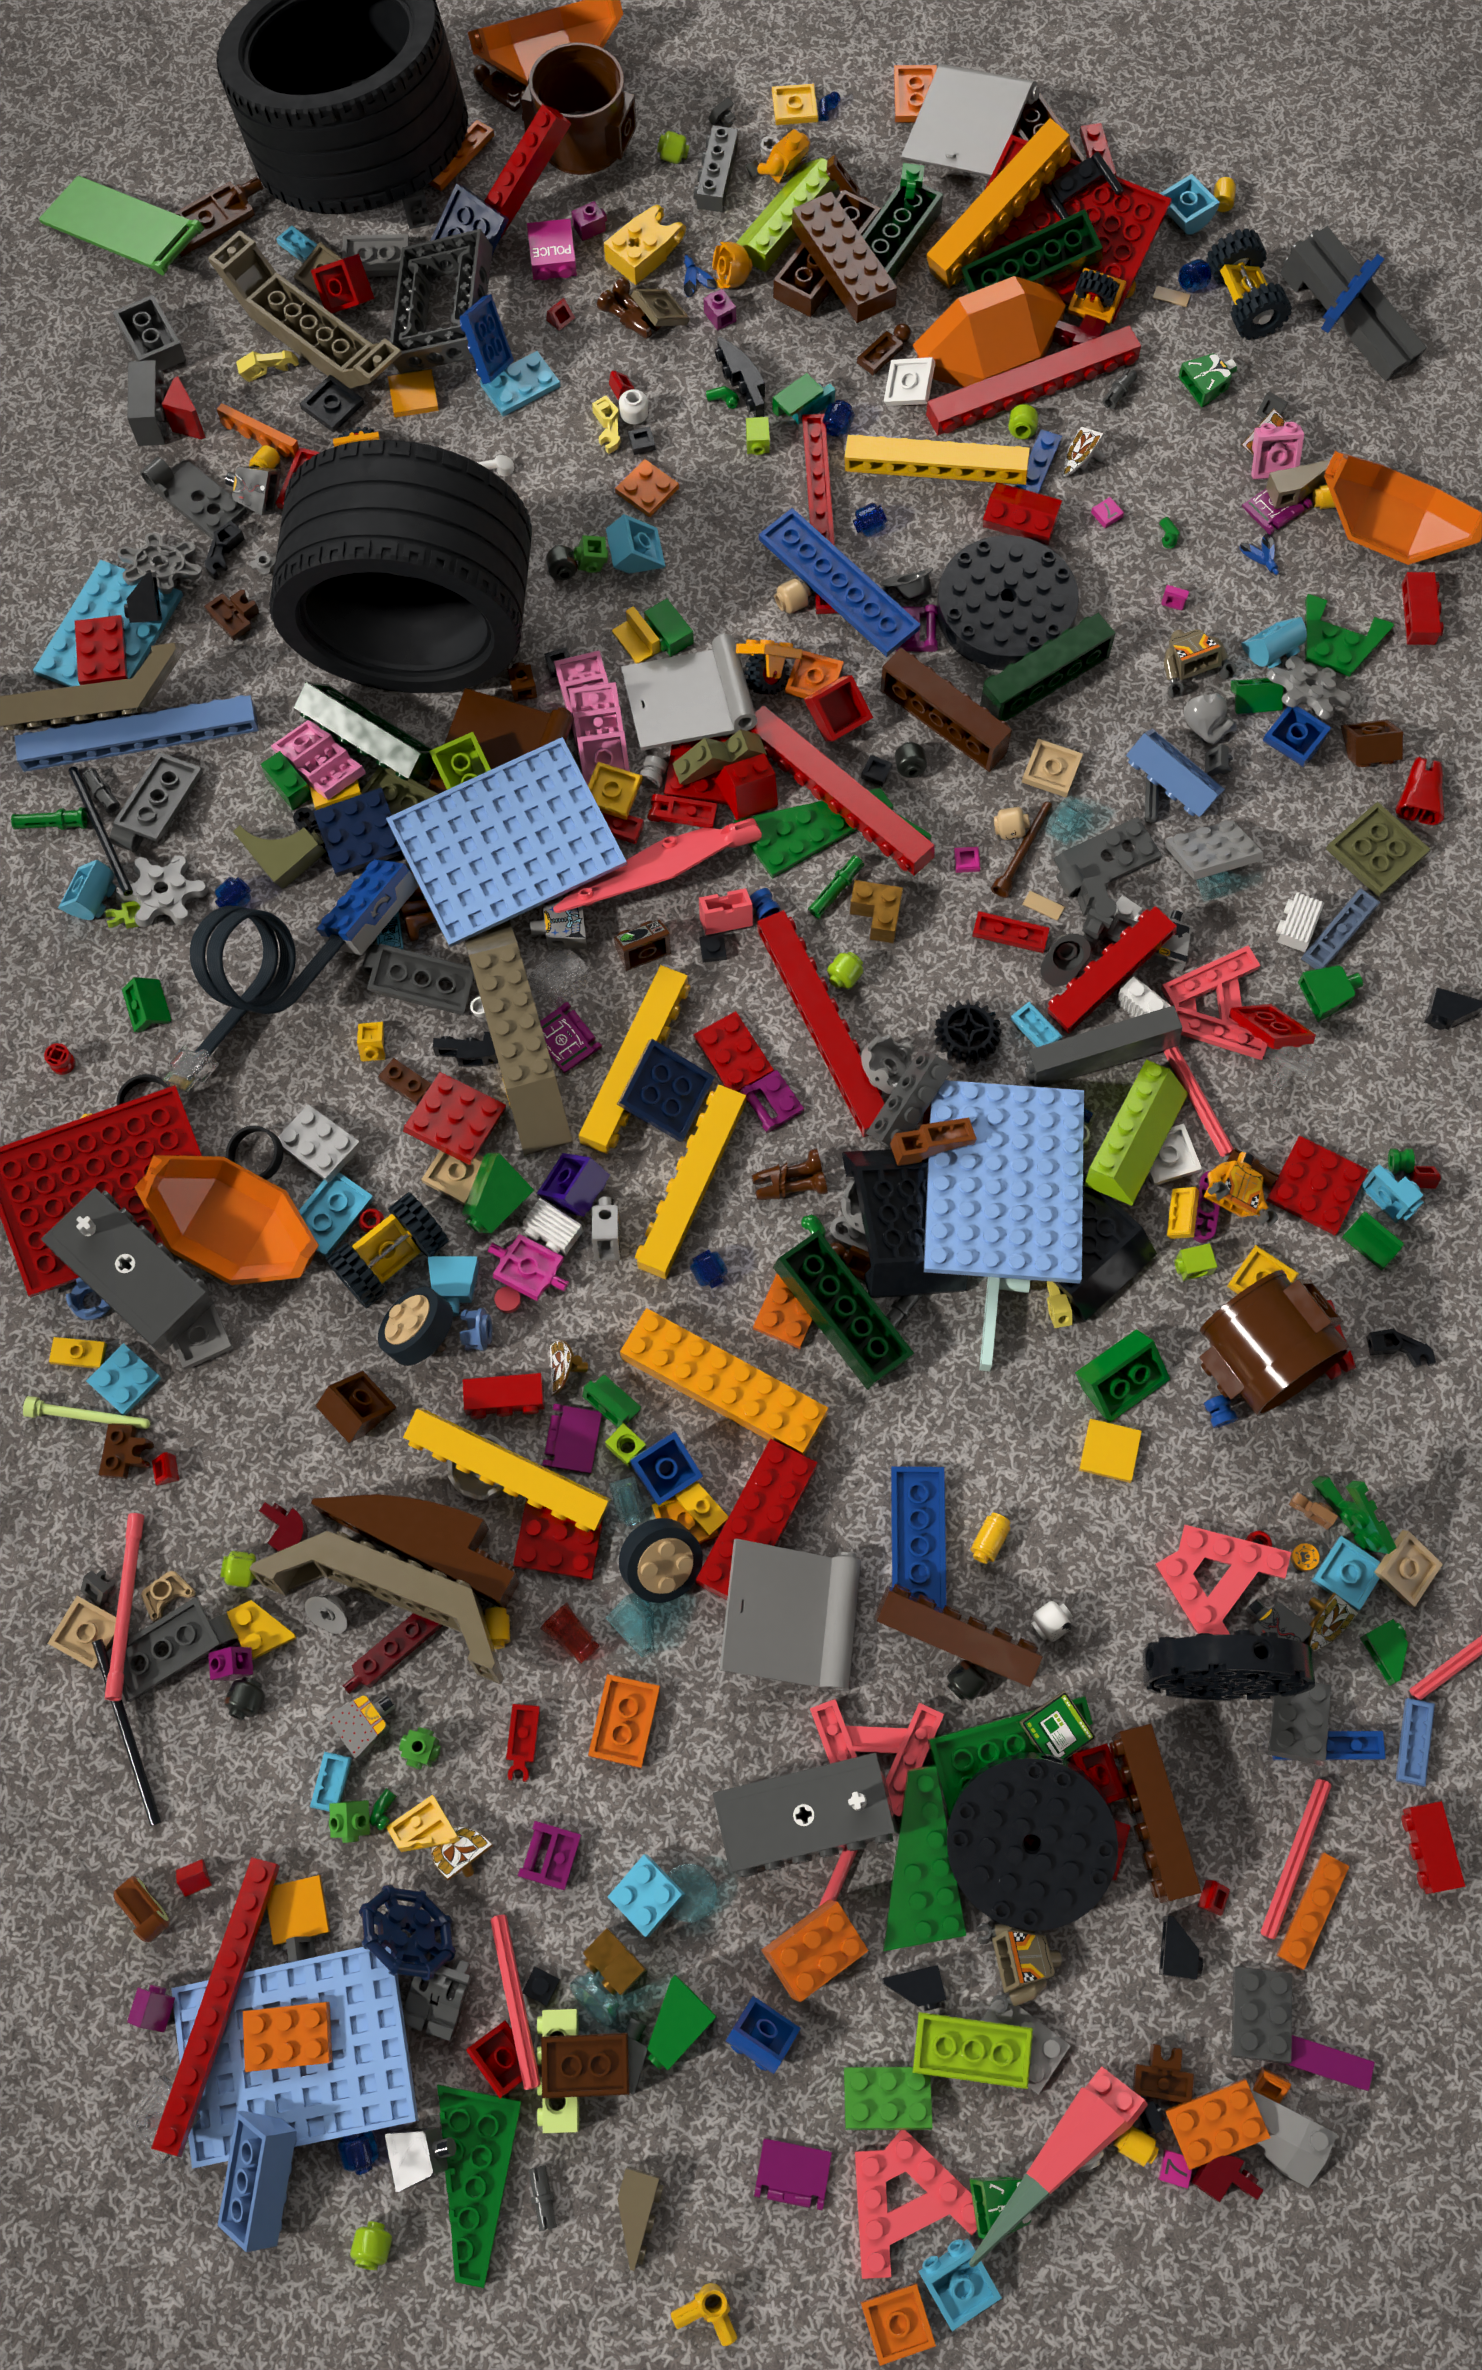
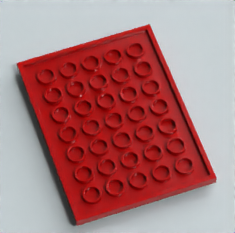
(1122, 223)
(59, 1167)

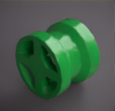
(1401, 1160)

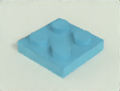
(123, 1379)
(1348, 1573)
(646, 1895)

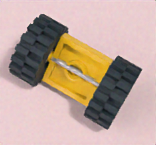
(1237, 264)
(387, 1249)

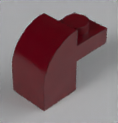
(1071, 335)
(291, 1528)
(1218, 2174)

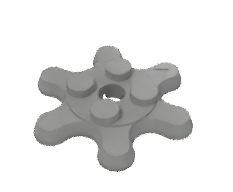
(154, 553)
(1299, 687)
(168, 902)

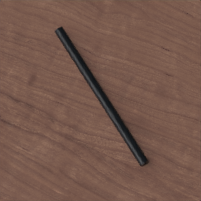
(100, 831)
(128, 1739)

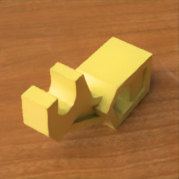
(255, 364)
(601, 409)
(1058, 1306)

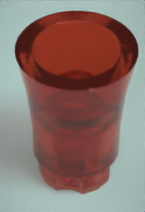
(570, 1633)

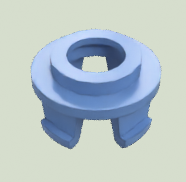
(75, 1302)
(480, 1329)

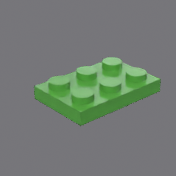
(887, 2099)

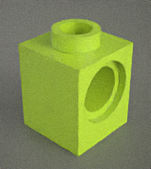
(757, 435)
(1195, 1262)
(621, 1436)

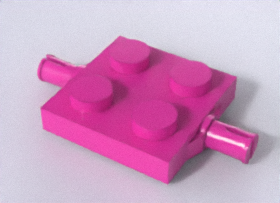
(528, 1267)

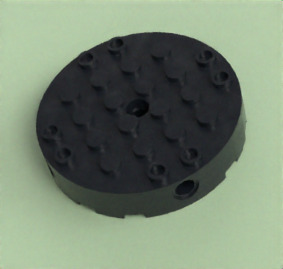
(1005, 599)
(1228, 1666)
(1038, 1883)

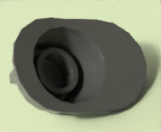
(911, 585)
(1065, 959)

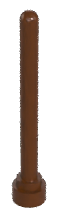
(1003, 885)

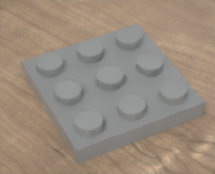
(1213, 849)

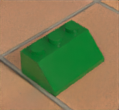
(1123, 1375)

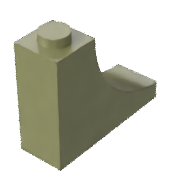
(284, 857)

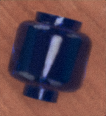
(1194, 275)
(838, 418)
(870, 519)
(233, 893)
(709, 1269)
(358, 2152)

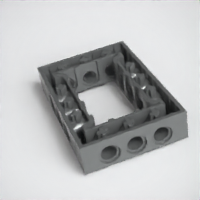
(463, 254)

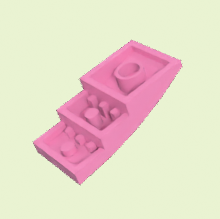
(579, 672)
(598, 727)
(319, 759)

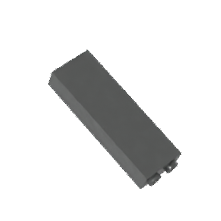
(1103, 1047)

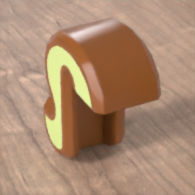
(141, 1909)

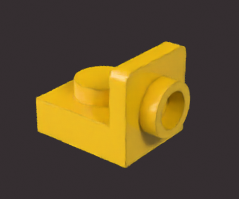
(371, 1041)

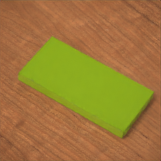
(972, 2050)

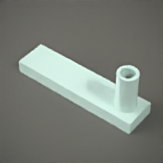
(993, 1286)

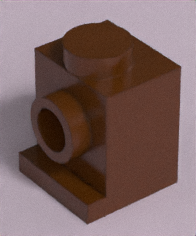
(522, 682)

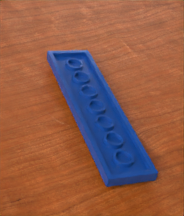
(839, 582)

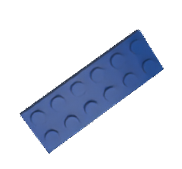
(919, 1531)

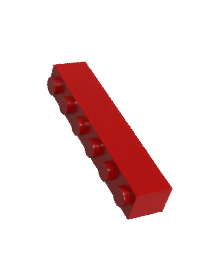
(527, 162)
(1112, 969)

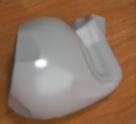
(1208, 717)

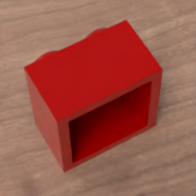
(838, 708)

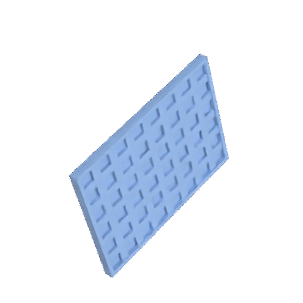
(506, 841)
(1016, 1193)
(356, 2093)

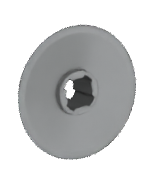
(327, 1613)

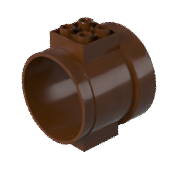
(583, 79)
(1272, 1341)

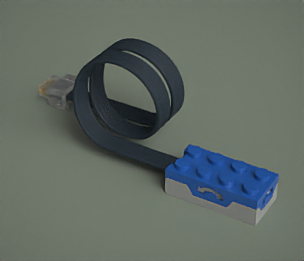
(347, 928)

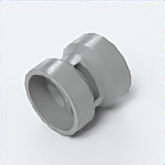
(653, 770)

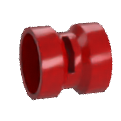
(63, 1063)

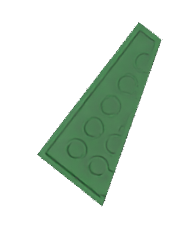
(799, 833)
(966, 1751)
(923, 1887)
(476, 2174)

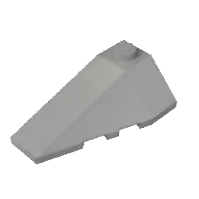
(1296, 2143)

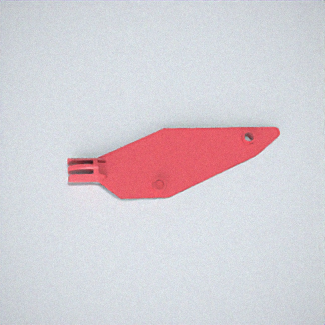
(662, 862)

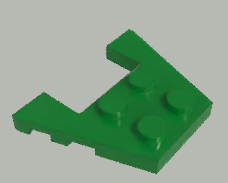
(1336, 646)
(1357, 1515)

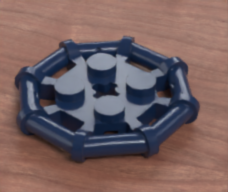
(413, 1920)

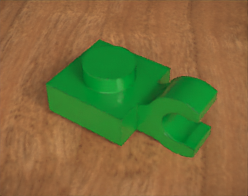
(912, 178)

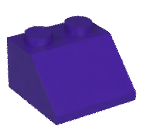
(574, 1183)

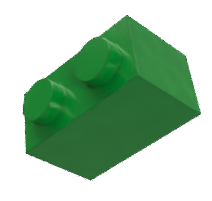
(669, 627)
(286, 780)

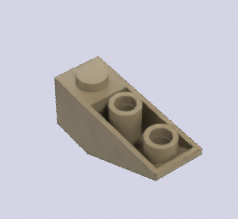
(1294, 484)
(635, 2205)

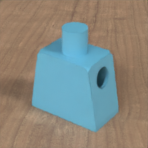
(454, 1278)

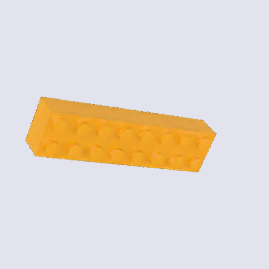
(1000, 203)
(723, 1382)

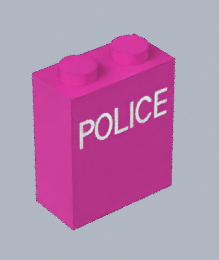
(551, 249)

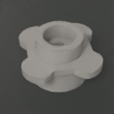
(265, 568)

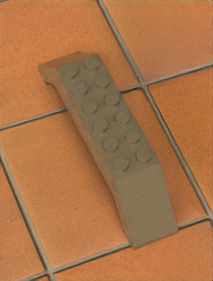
(297, 317)
(90, 699)
(518, 1040)
(389, 1580)

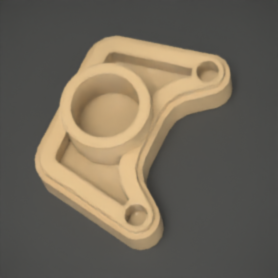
(163, 1591)

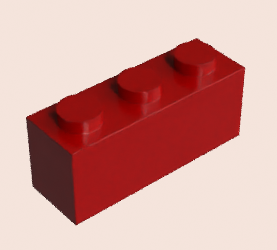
(1421, 608)
(503, 1395)
(1432, 1848)

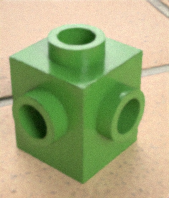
(591, 553)
(428, 1753)
(349, 1820)

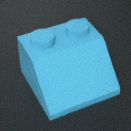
(634, 545)

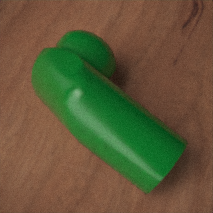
(724, 393)
(1171, 533)
(813, 1224)
(379, 1808)

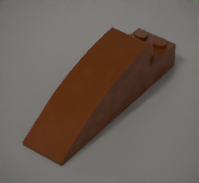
(428, 1534)

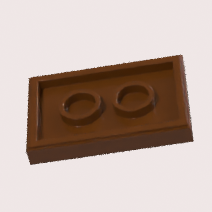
(585, 2065)

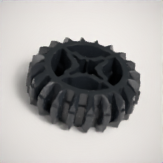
(988, 1029)

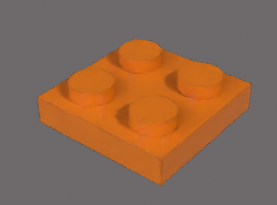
(647, 488)
(812, 674)
(898, 2324)

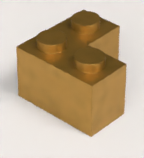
(880, 903)
(614, 1963)

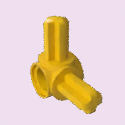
(717, 2315)

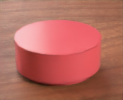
(507, 1299)

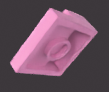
(1276, 448)

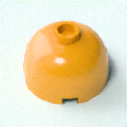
(732, 261)

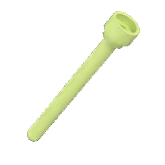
(35, 1407)

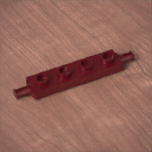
(391, 1651)

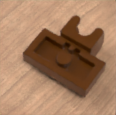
(233, 614)
(122, 1451)
(1163, 2077)

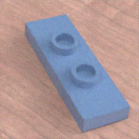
(1415, 1742)

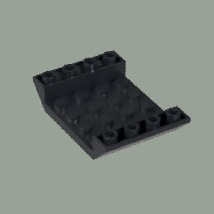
(894, 1225)
(1111, 1253)

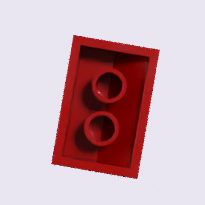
(1021, 513)

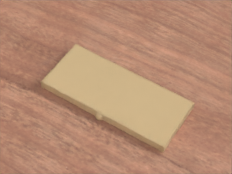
(1171, 296)
(1043, 905)

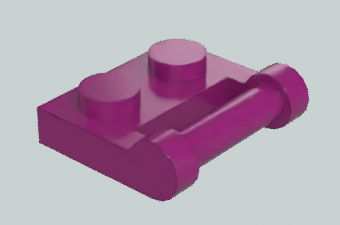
(914, 643)
(779, 1098)
(558, 1858)

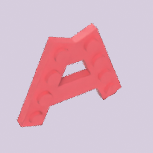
(1223, 977)
(1245, 1561)
(907, 1743)
(882, 2228)

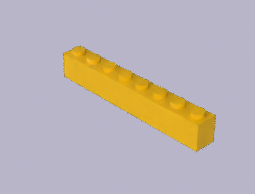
(937, 459)
(650, 1023)
(691, 1181)
(507, 1469)

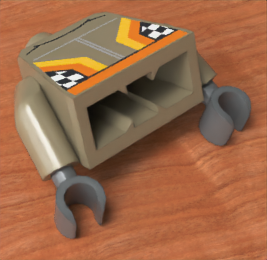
(1194, 654)
(1022, 1962)

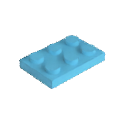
(521, 383)
(334, 1211)

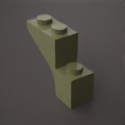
(712, 755)

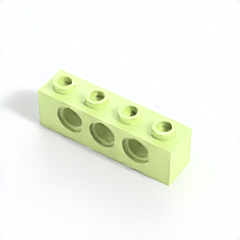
(550, 2118)

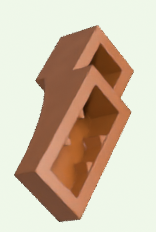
(931, 1139)

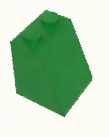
(494, 1194)
(678, 2025)

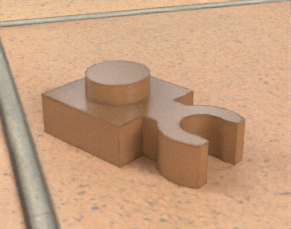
(1318, 1512)

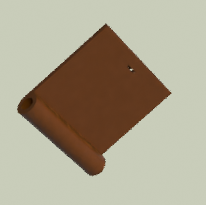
(503, 729)

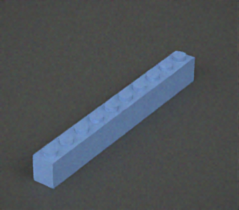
(136, 733)

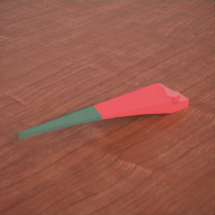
(1089, 2125)

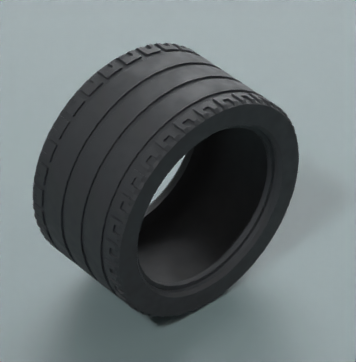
(333, 141)
(401, 567)

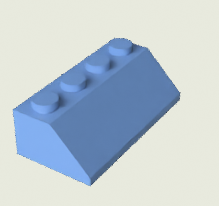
(1174, 772)
(257, 2180)

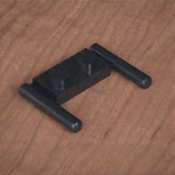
(1078, 180)

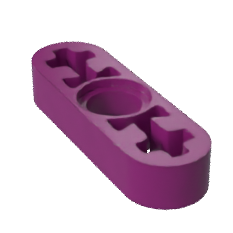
(1210, 1225)

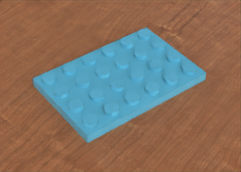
(103, 597)

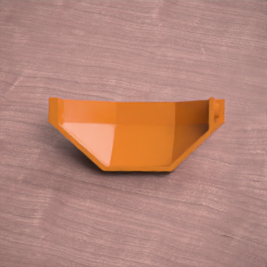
(518, 43)
(992, 331)
(1398, 512)
(226, 1219)

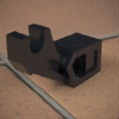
(218, 547)
(1401, 1342)

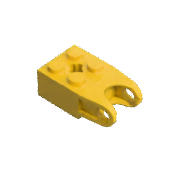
(643, 244)

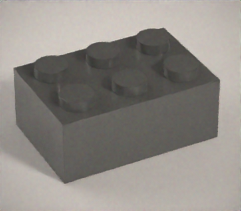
(149, 333)
(145, 401)

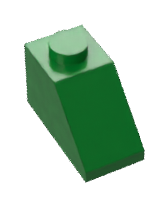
(1388, 1649)

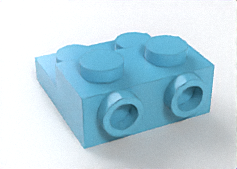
(1393, 1197)
(956, 2286)

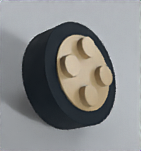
(415, 1326)
(660, 1560)

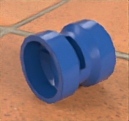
(764, 904)
(1220, 1411)

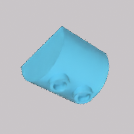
(1191, 204)
(1275, 642)
(88, 890)

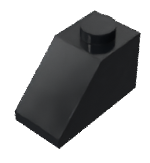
(144, 601)
(1450, 1009)
(1178, 1952)
(919, 1987)

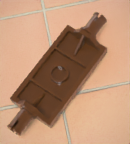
(219, 211)

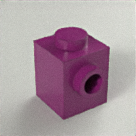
(589, 220)
(719, 309)
(230, 1663)
(151, 2008)

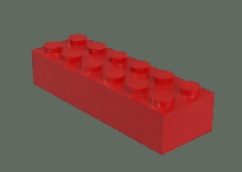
(760, 1511)

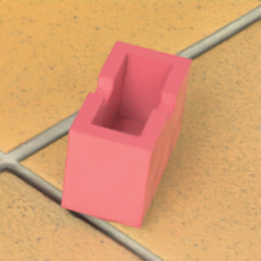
(726, 912)

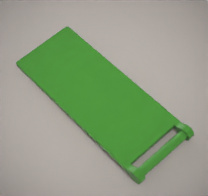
(120, 223)

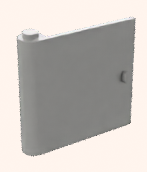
(968, 119)
(689, 696)
(792, 1615)

